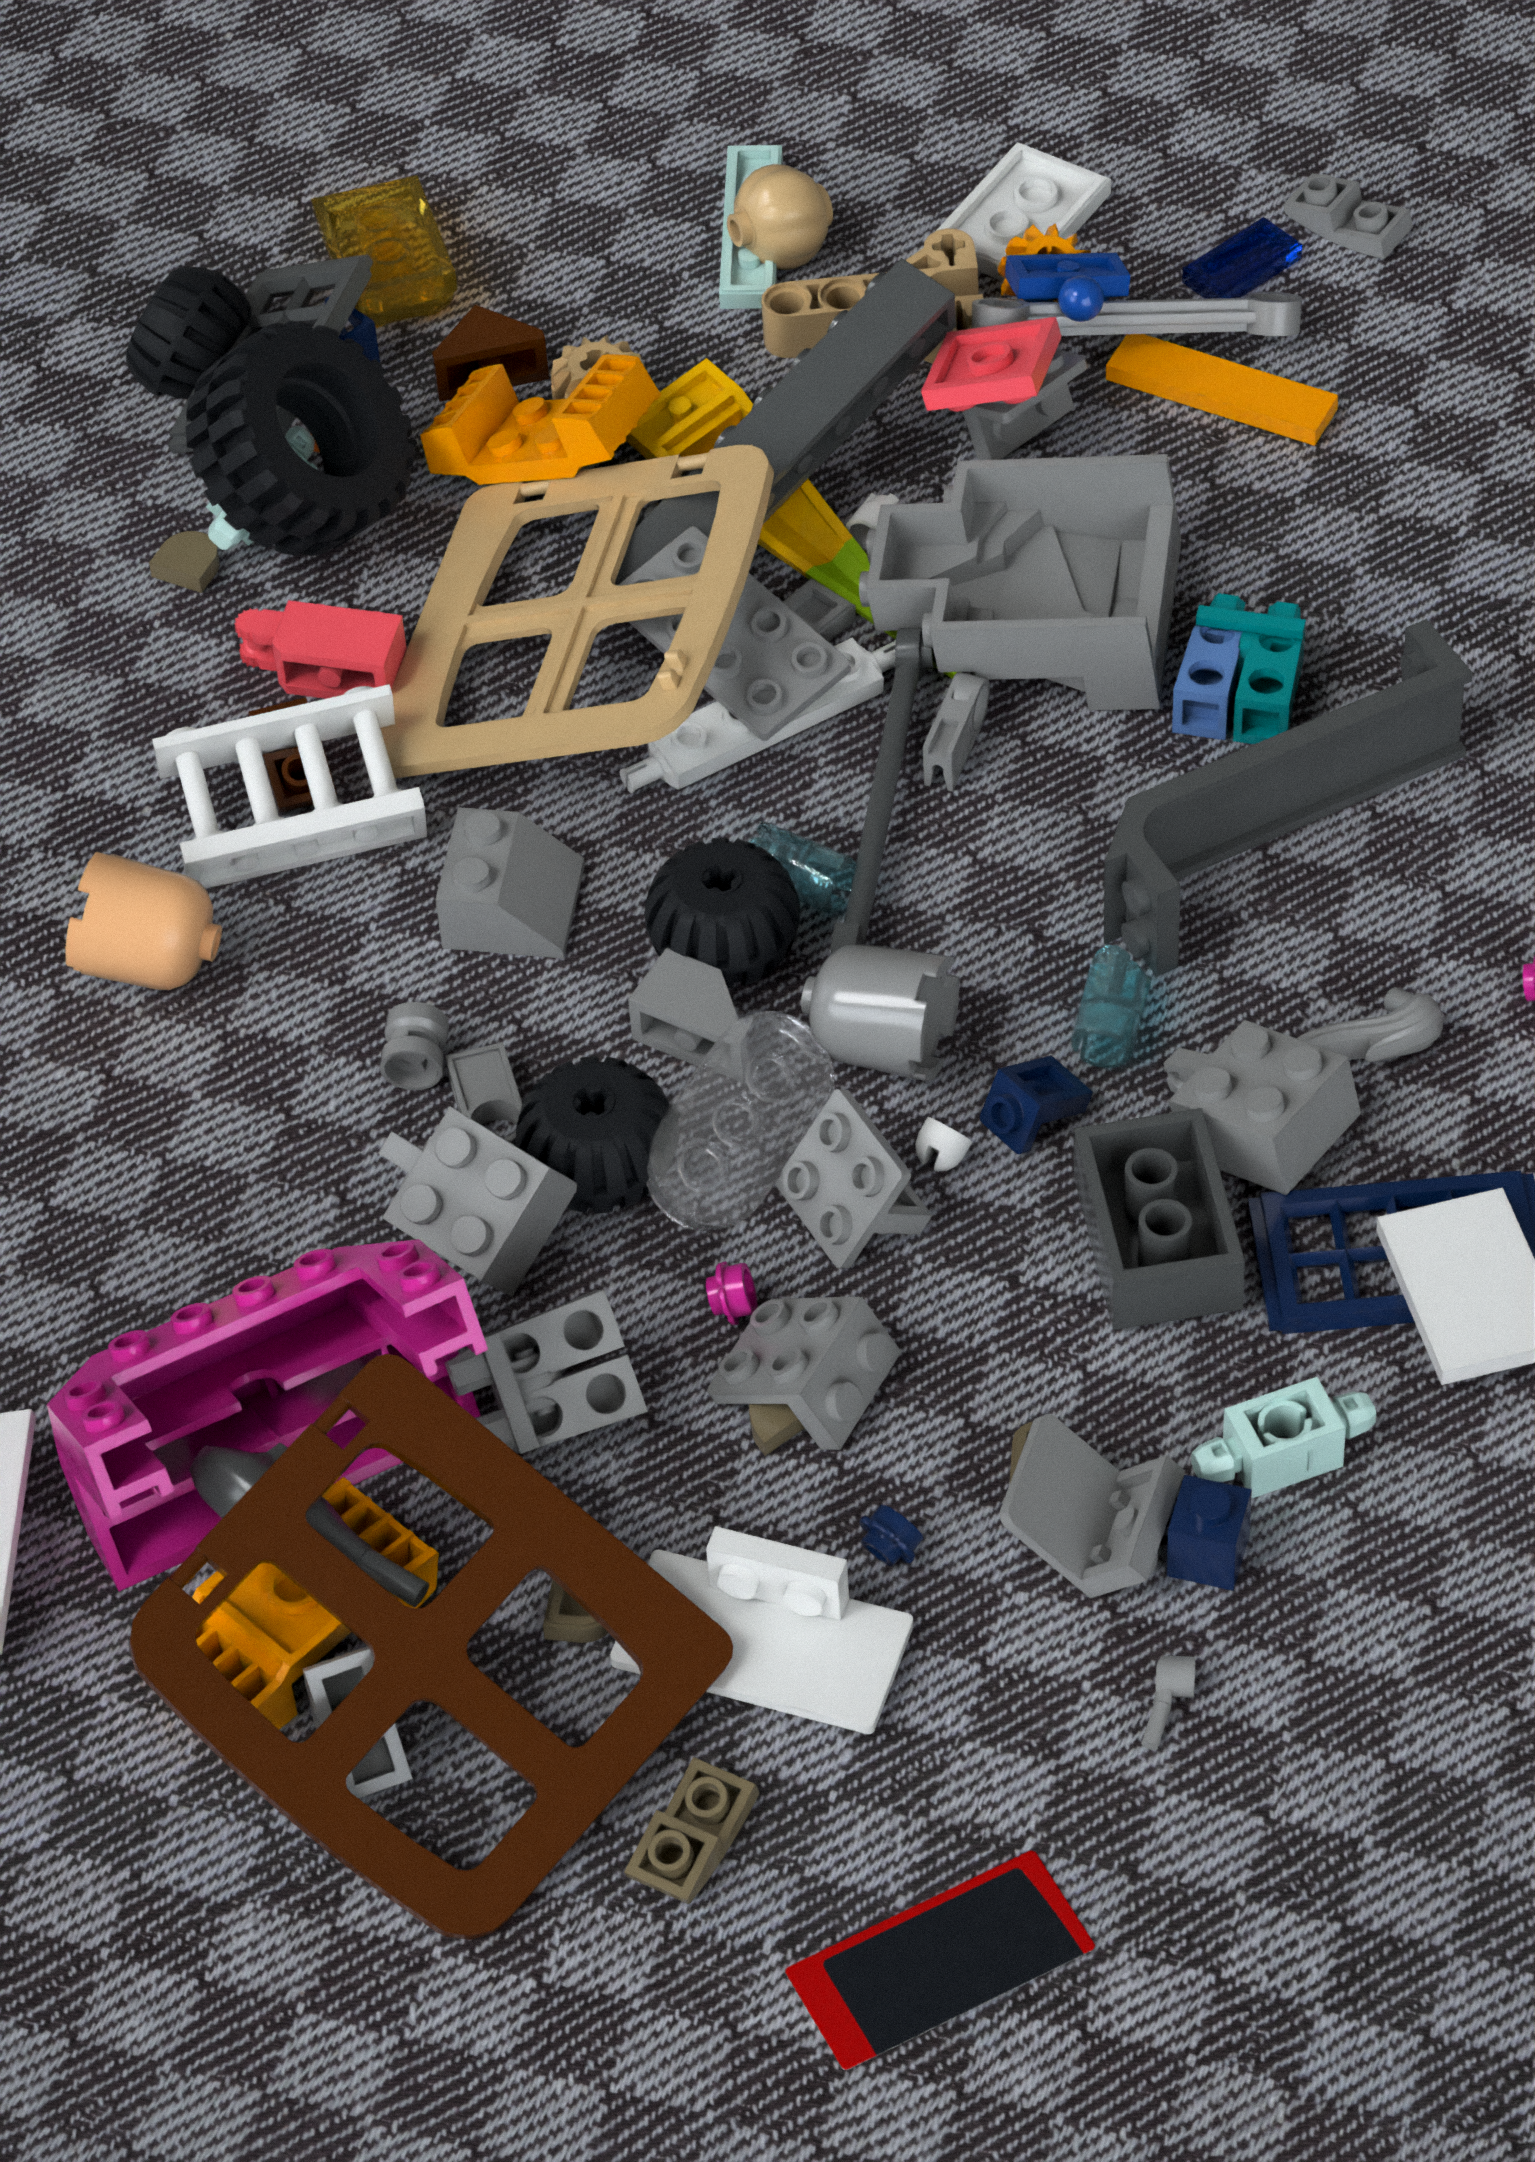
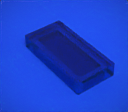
(1242, 261)

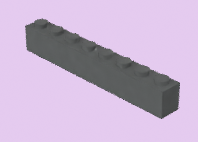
(819, 399)

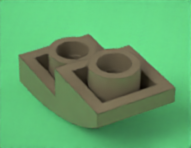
(694, 1832)

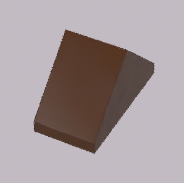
(487, 340)

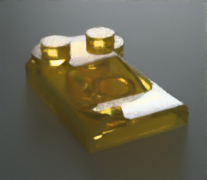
(401, 236)

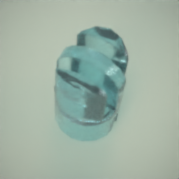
(811, 866)
(1110, 1008)

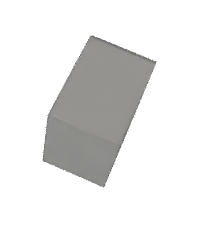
(326, 1688)

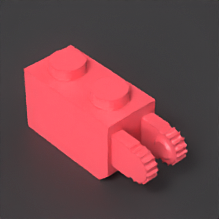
(323, 647)

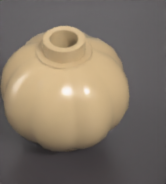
(781, 216)

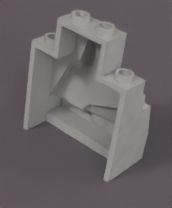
(1038, 573)

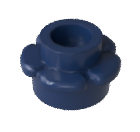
(890, 1536)

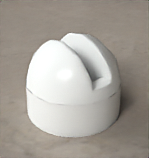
(943, 1140)

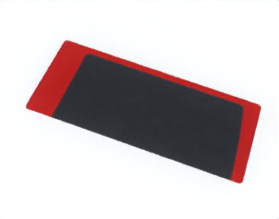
(939, 1959)

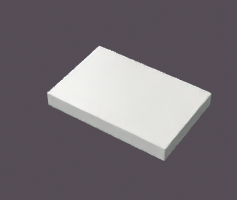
(1024, 192)
(1465, 1282)

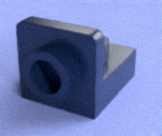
(1029, 1096)

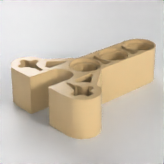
(801, 311)

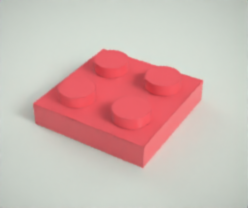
(991, 364)

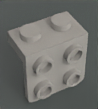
(815, 1357)
(1085, 1513)

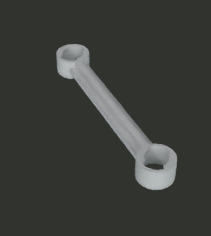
(1256, 314)

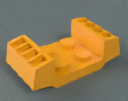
(504, 441)
(276, 1629)

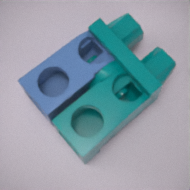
(1243, 649)

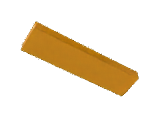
(1222, 387)

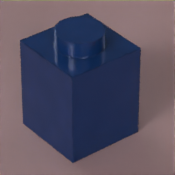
(1209, 1532)

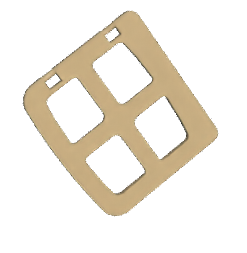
(457, 619)

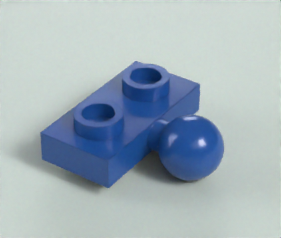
(1076, 279)

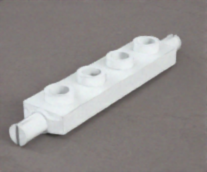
(717, 739)

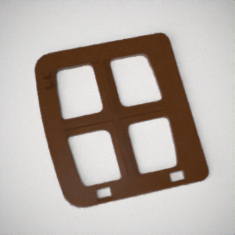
(425, 1650)

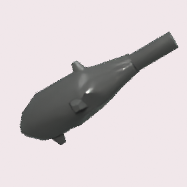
(226, 1475)

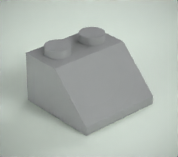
(507, 886)

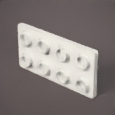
(791, 1629)

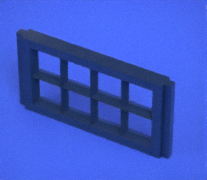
(1279, 1263)

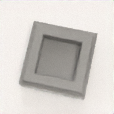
(822, 609)

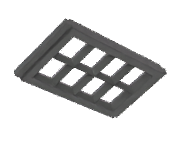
(344, 275)

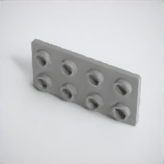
(770, 657)

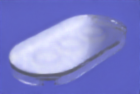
(738, 1121)

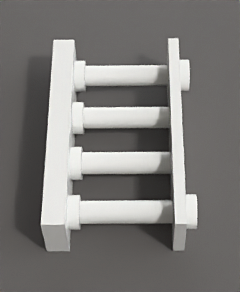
(303, 839)

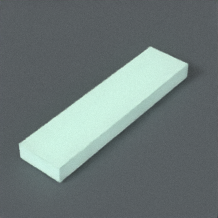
(741, 273)

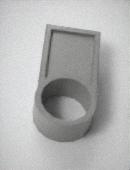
(956, 728)
(485, 1085)

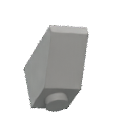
(681, 1007)

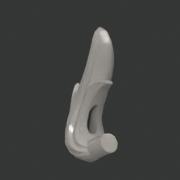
(1408, 1029)

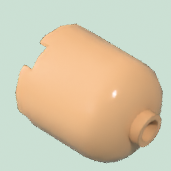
(141, 924)

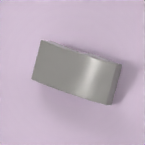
(1338, 213)

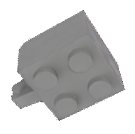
(1266, 1102)
(476, 1199)

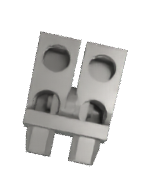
(528, 1381)

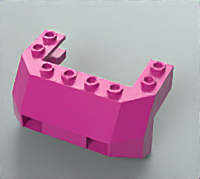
(245, 1380)

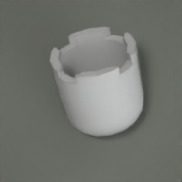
(883, 1008)

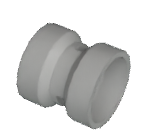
(414, 1046)

